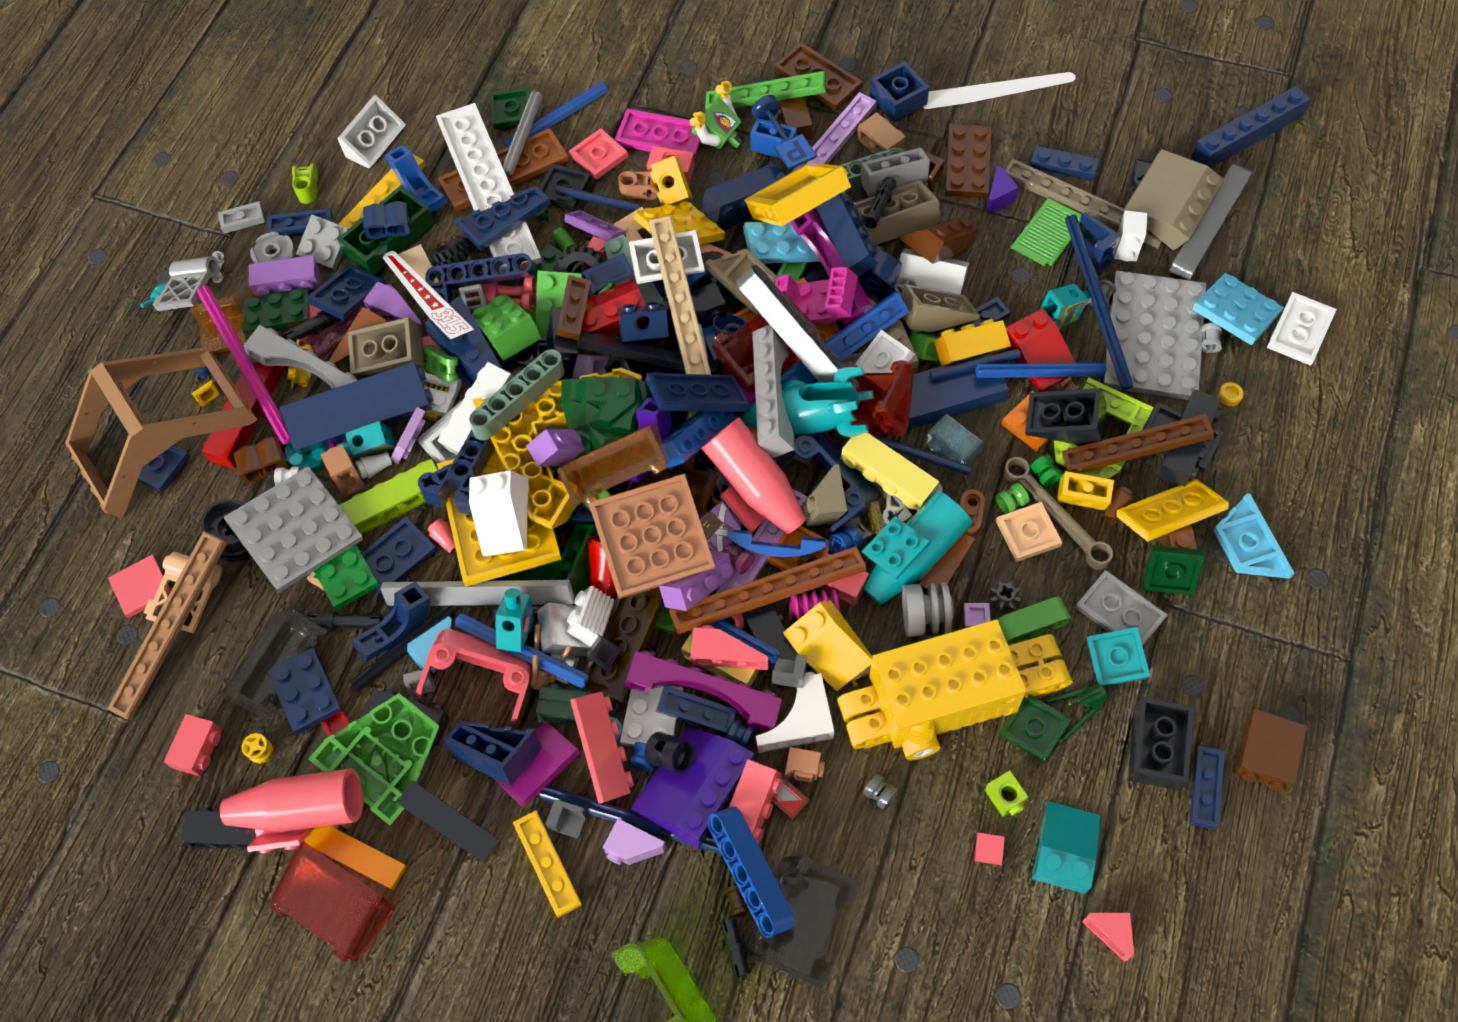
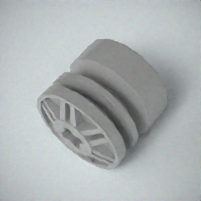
(927, 609)

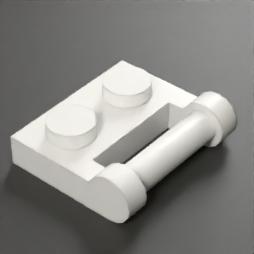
(443, 400)

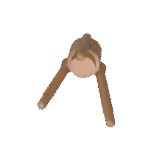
(539, 676)

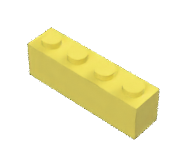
(889, 470)

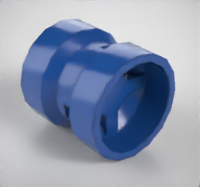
(845, 540)

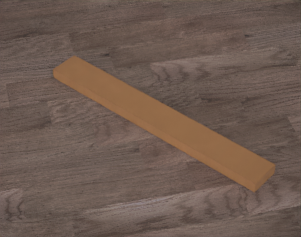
(167, 626)

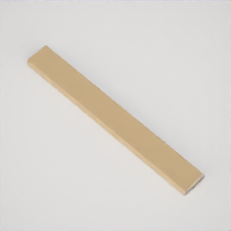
(679, 296)

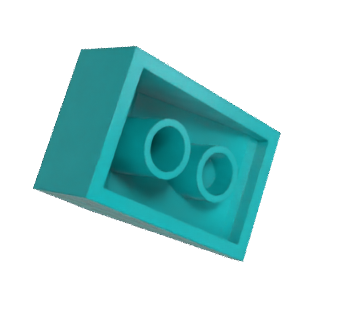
(1067, 848)

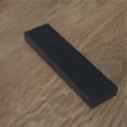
(447, 821)

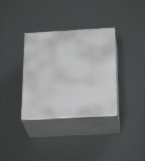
(553, 627)

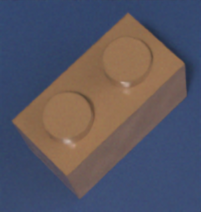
(880, 135)

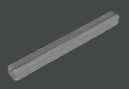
(522, 133)

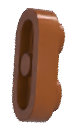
(974, 512)

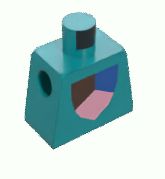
(514, 609)

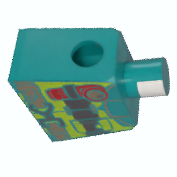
(1065, 304)
(375, 437)

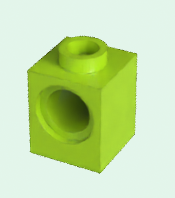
(1007, 782)

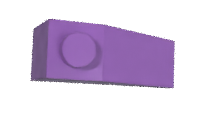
(389, 304)

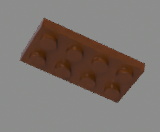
(839, 82)
(968, 161)

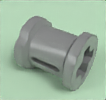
(1211, 338)

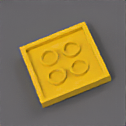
(684, 219)

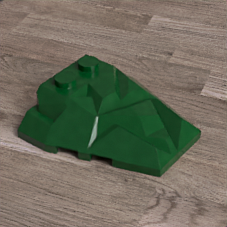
(602, 408)

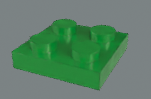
(346, 578)

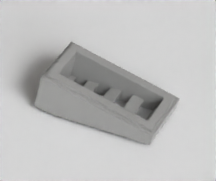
(473, 288)

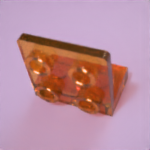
(209, 333)

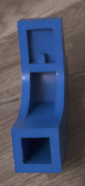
(413, 179)

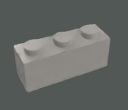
(903, 167)

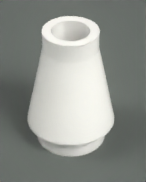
(371, 465)

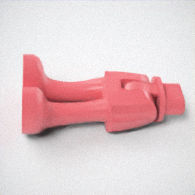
(527, 292)

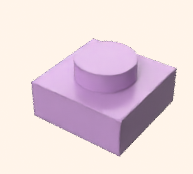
(975, 614)

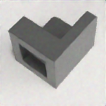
(790, 672)
(566, 819)

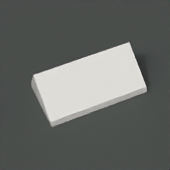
(370, 132)
(942, 276)

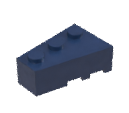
(493, 750)

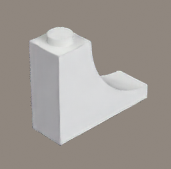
(806, 722)

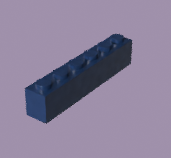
(1251, 127)

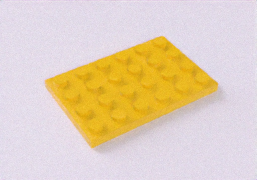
(475, 567)

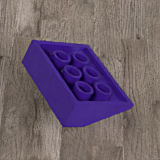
(687, 799)

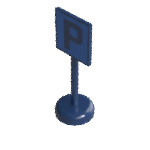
(791, 151)

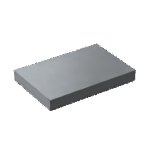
(1119, 607)

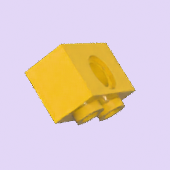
(670, 168)
(1085, 490)

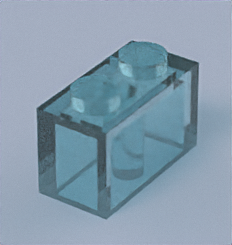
(953, 441)

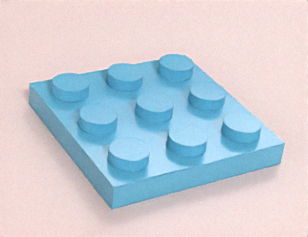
(1238, 308)

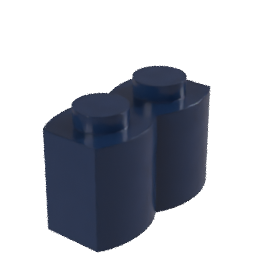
(386, 220)

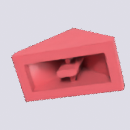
(1114, 931)

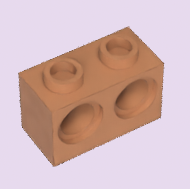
(342, 470)

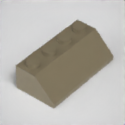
(909, 210)

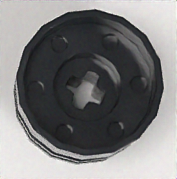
(215, 524)

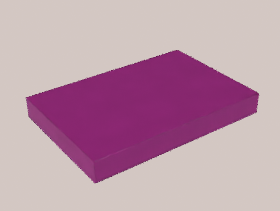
(546, 765)

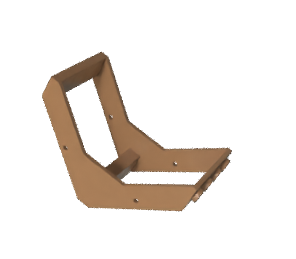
(145, 441)

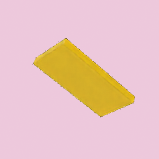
(1172, 510)

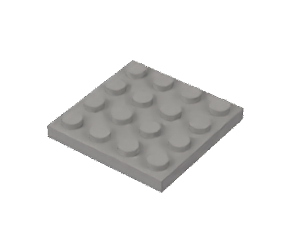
(293, 529)

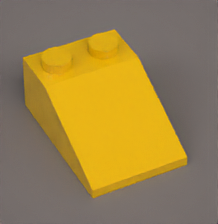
(829, 645)

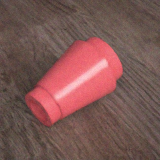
(441, 533)

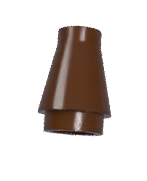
(1120, 498)

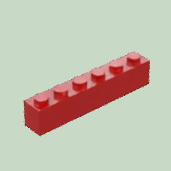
(222, 444)

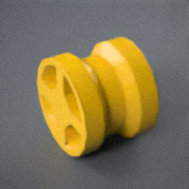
(254, 743)

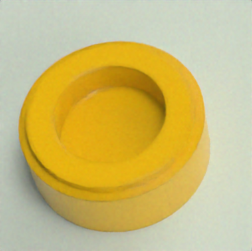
(1230, 394)

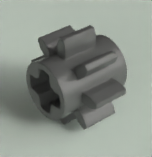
(1002, 602)

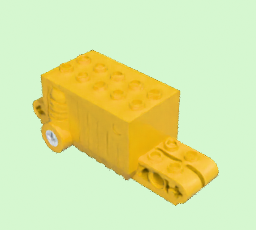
(949, 686)

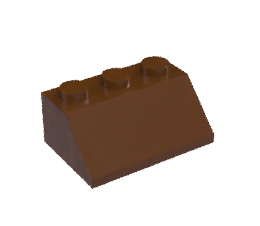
(942, 239)

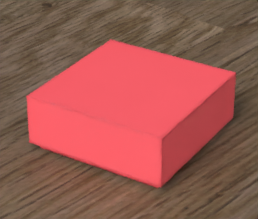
(989, 848)

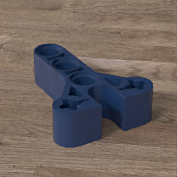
(469, 463)

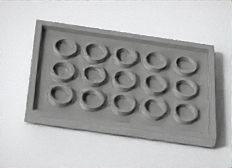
(1157, 334)

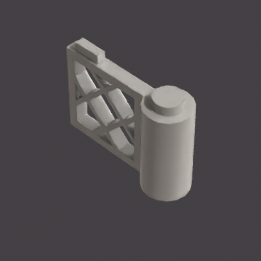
(185, 274)

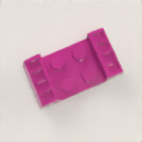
(824, 299)

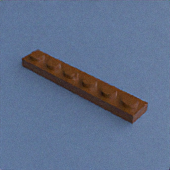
(1138, 444)

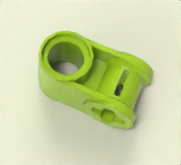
(305, 183)

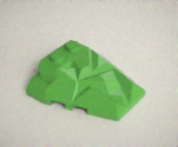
(384, 750)

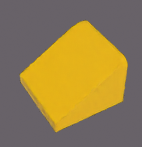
(206, 393)

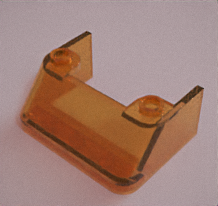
(614, 464)

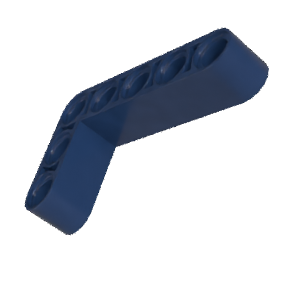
(470, 271)

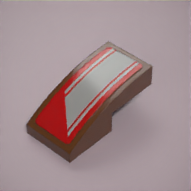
(790, 800)

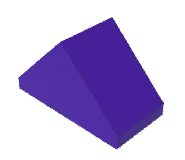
(1002, 192)

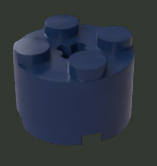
(882, 277)

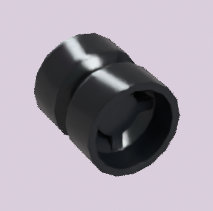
(669, 752)

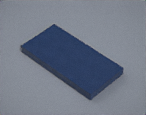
(697, 392)

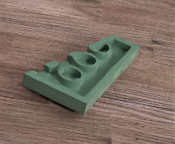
(621, 245)

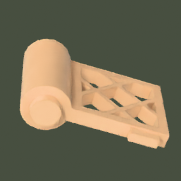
(173, 567)

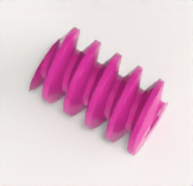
(801, 605)

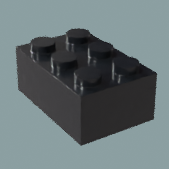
(1161, 743)

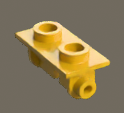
(299, 375)

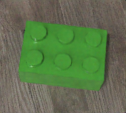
(506, 326)

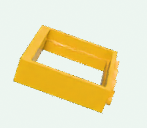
(797, 193)

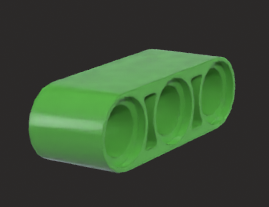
(1034, 620)

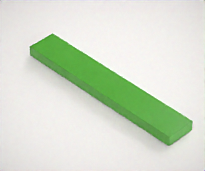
(781, 88)

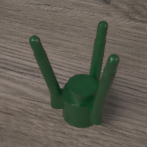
(1090, 696)

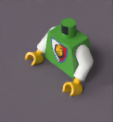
(719, 121)

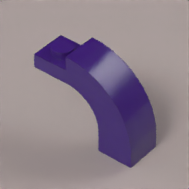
(647, 415)

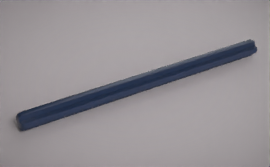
(1099, 303)
(613, 813)

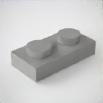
(241, 217)

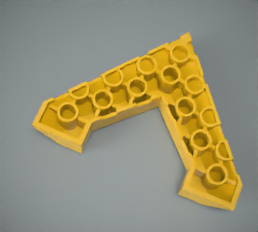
(547, 497)

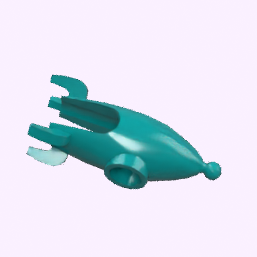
(824, 408)

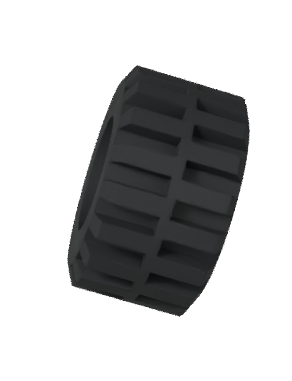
(579, 254)

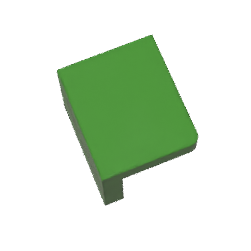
(924, 345)

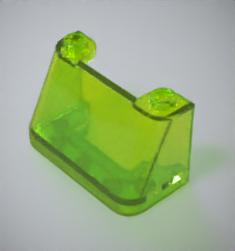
(659, 960)

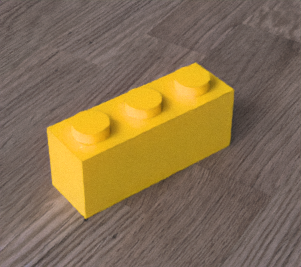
(972, 341)

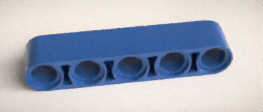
(751, 871)

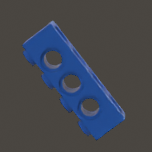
(694, 434)

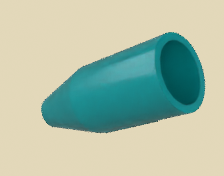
(913, 548)

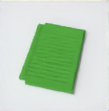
(1046, 234)

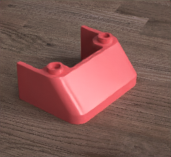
(471, 649)

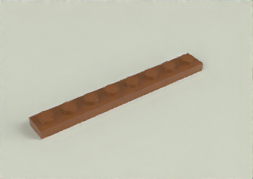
(769, 590)

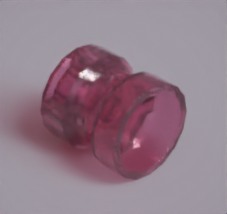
(740, 558)

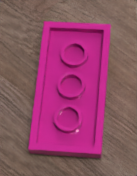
(645, 129)

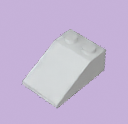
(500, 511)

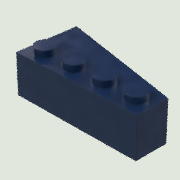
(848, 233)
(469, 347)

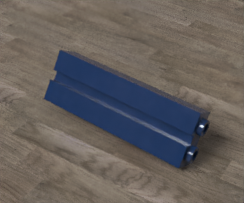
(952, 394)
(333, 413)

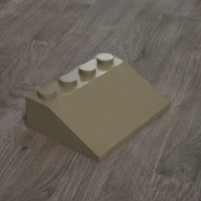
(1174, 196)

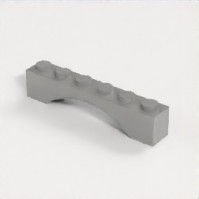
(272, 350)
(773, 424)

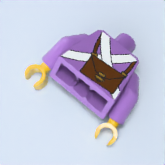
(716, 525)

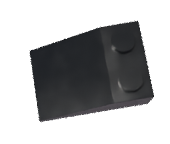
(707, 304)
(1067, 416)

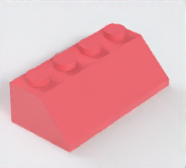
(601, 747)

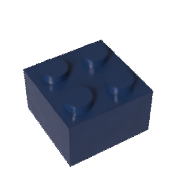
(899, 91)

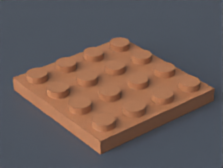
(651, 536)

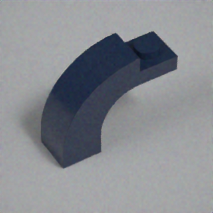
(407, 614)

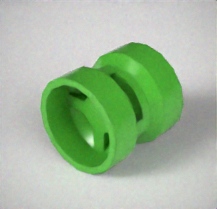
(1012, 498)

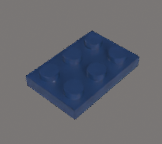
(344, 292)
(398, 553)
(305, 691)

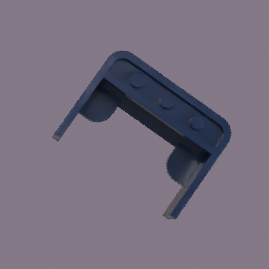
(857, 489)

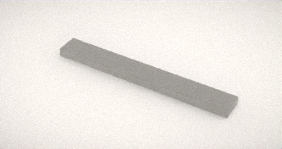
(486, 592)

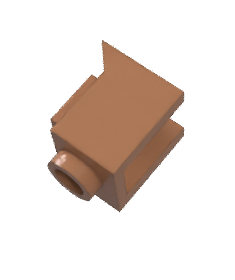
(804, 765)

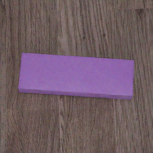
(593, 225)

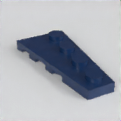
(495, 222)

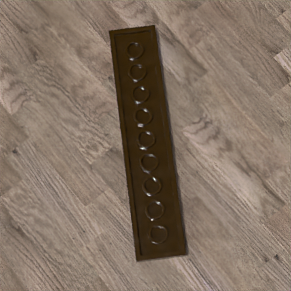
(637, 615)

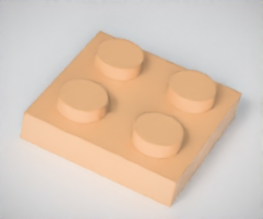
(1028, 532)

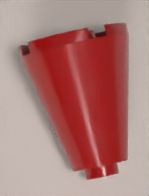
(598, 567)

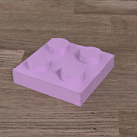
(409, 436)

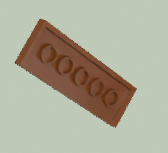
(535, 159)

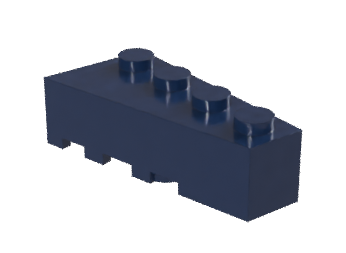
(725, 202)

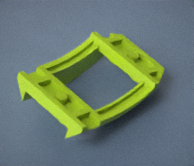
(1119, 406)

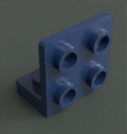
(1099, 240)

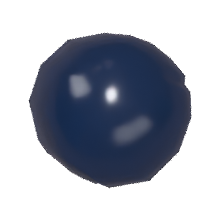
(729, 323)

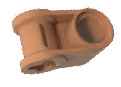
(636, 185)

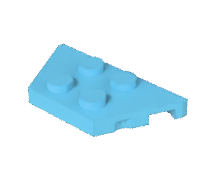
(1251, 543)

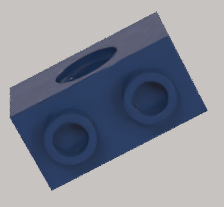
(654, 328)

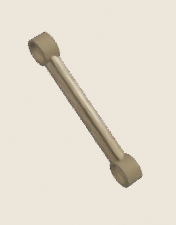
(1051, 506)

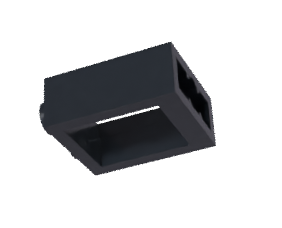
(565, 346)

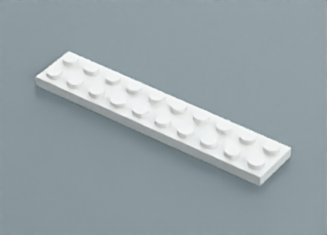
(484, 176)

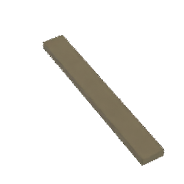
(1071, 197)

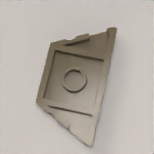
(732, 267)

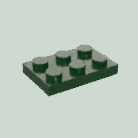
(276, 310)

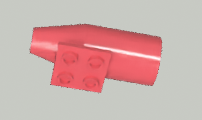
(757, 482)
(293, 806)

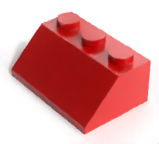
(602, 308)

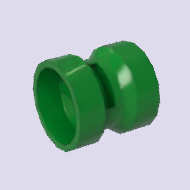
(1046, 471)

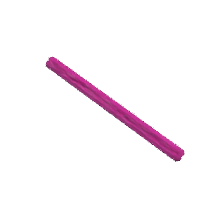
(244, 364)

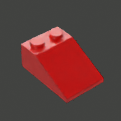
(1039, 343)

